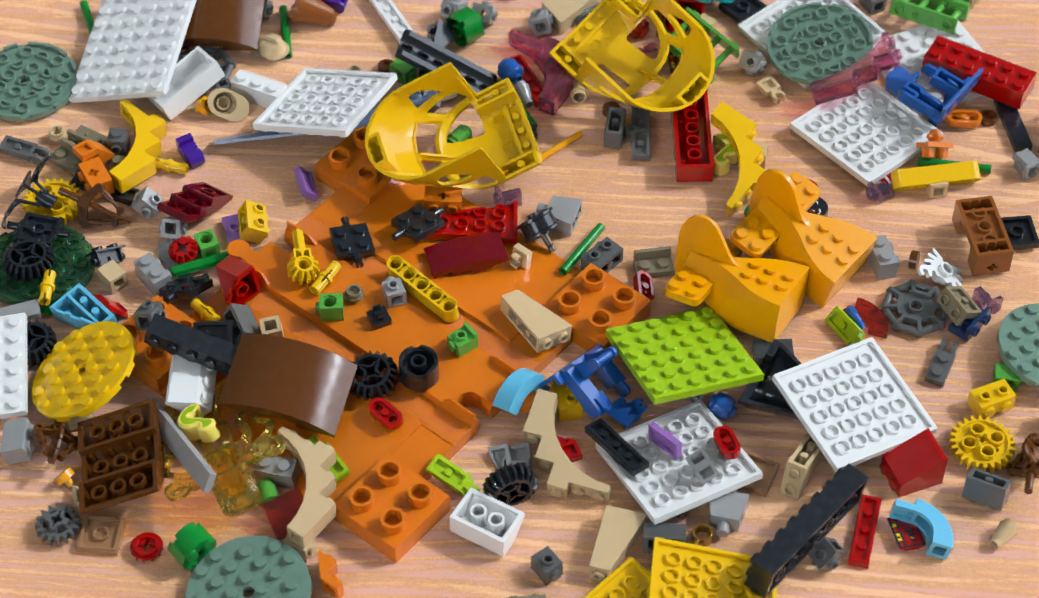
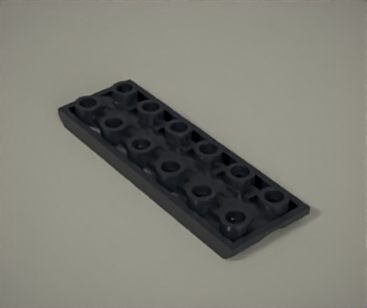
(429, 56)

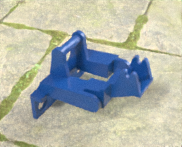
(916, 98)
(595, 402)

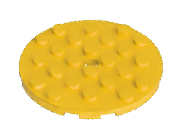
(66, 391)

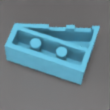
(80, 308)

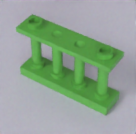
(932, 13)
(717, 38)

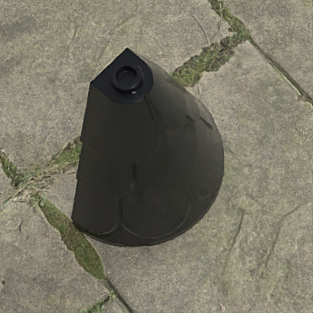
(764, 394)

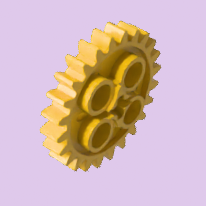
(63, 207)
(982, 443)

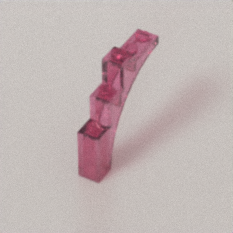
(866, 70)
(557, 83)

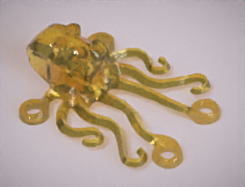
(234, 482)

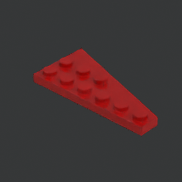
(481, 220)

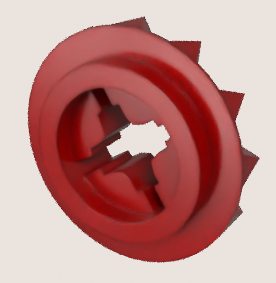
(179, 256)
(139, 543)

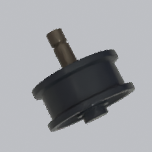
(538, 226)

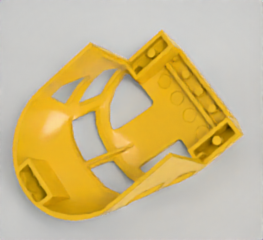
(603, 41)
(506, 140)

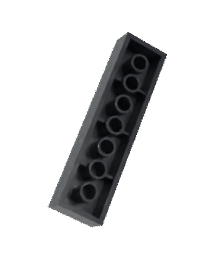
(804, 530)

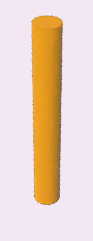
(554, 149)

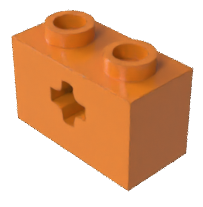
(94, 172)
(445, 197)

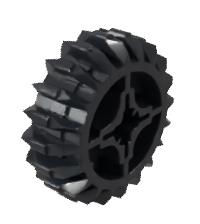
(27, 259)
(39, 342)
(373, 383)
(511, 484)

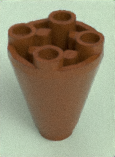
(312, 12)

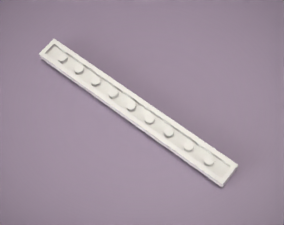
(395, 22)

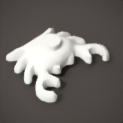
(940, 271)

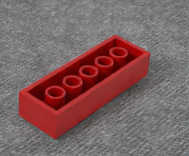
(999, 79)
(693, 142)

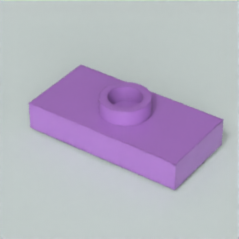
(306, 183)
(231, 227)
(665, 440)

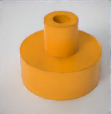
(202, 106)
(65, 477)

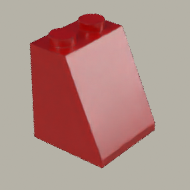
(914, 464)

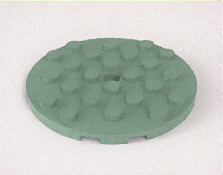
(794, 39)
(49, 85)
(1020, 342)
(251, 564)

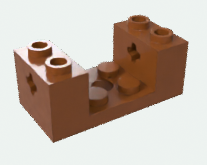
(986, 234)

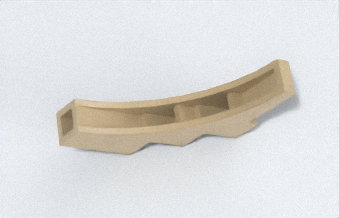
(550, 456)
(317, 507)

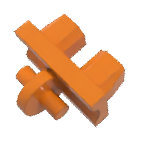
(934, 143)

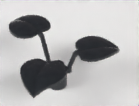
(42, 197)

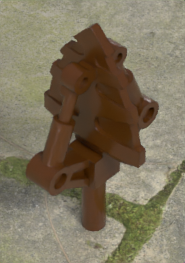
(85, 201)
(57, 433)
(1028, 470)

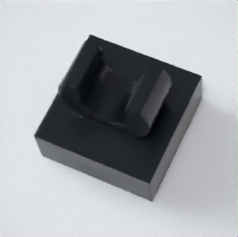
(378, 317)

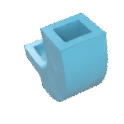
(516, 388)
(931, 523)

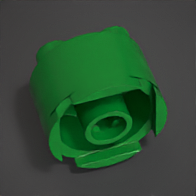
(467, 26)
(191, 545)

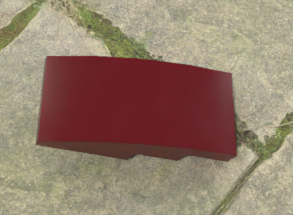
(194, 202)
(466, 253)

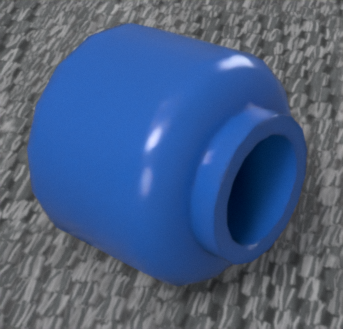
(511, 69)
(722, 406)

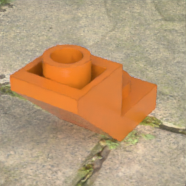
(92, 149)
(328, 570)

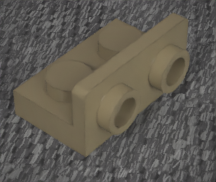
(83, 133)
(65, 158)
(654, 261)
(957, 304)

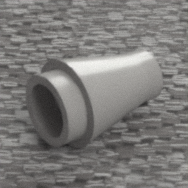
(523, 91)

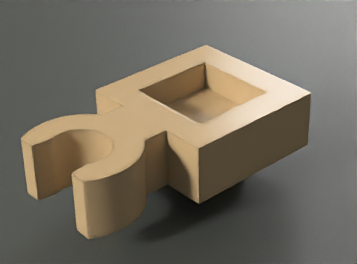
(770, 87)

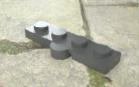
(639, 134)

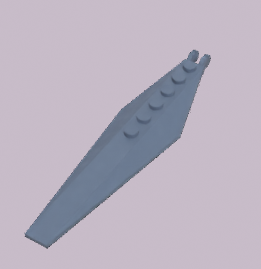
(416, 99)

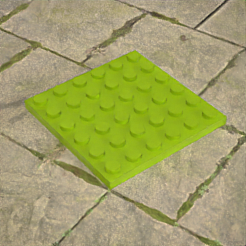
(683, 355)

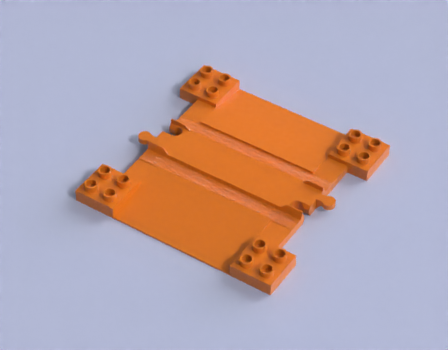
(387, 489)

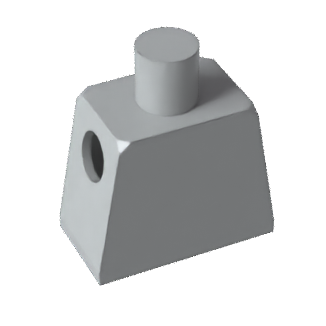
(566, 210)
(728, 512)

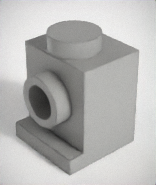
(1026, 164)
(392, 288)
(702, 466)

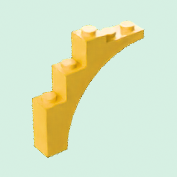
(740, 133)
(140, 161)

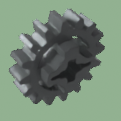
(58, 524)

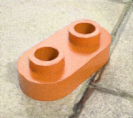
(964, 118)

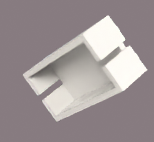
(189, 81)

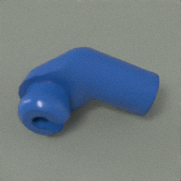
(854, 315)

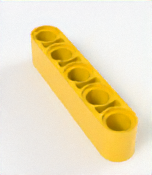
(923, 176)
(428, 294)

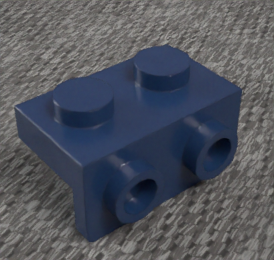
(971, 326)

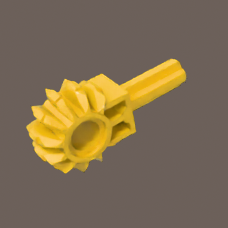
(302, 263)

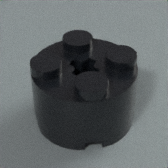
(418, 368)

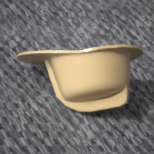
(271, 47)
(228, 104)

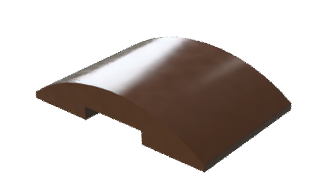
(225, 24)
(288, 382)
(120, 456)

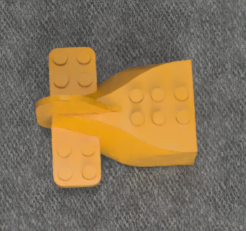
(781, 224)
(746, 293)

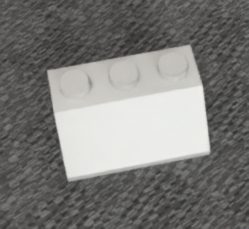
(257, 88)
(189, 385)
(486, 521)

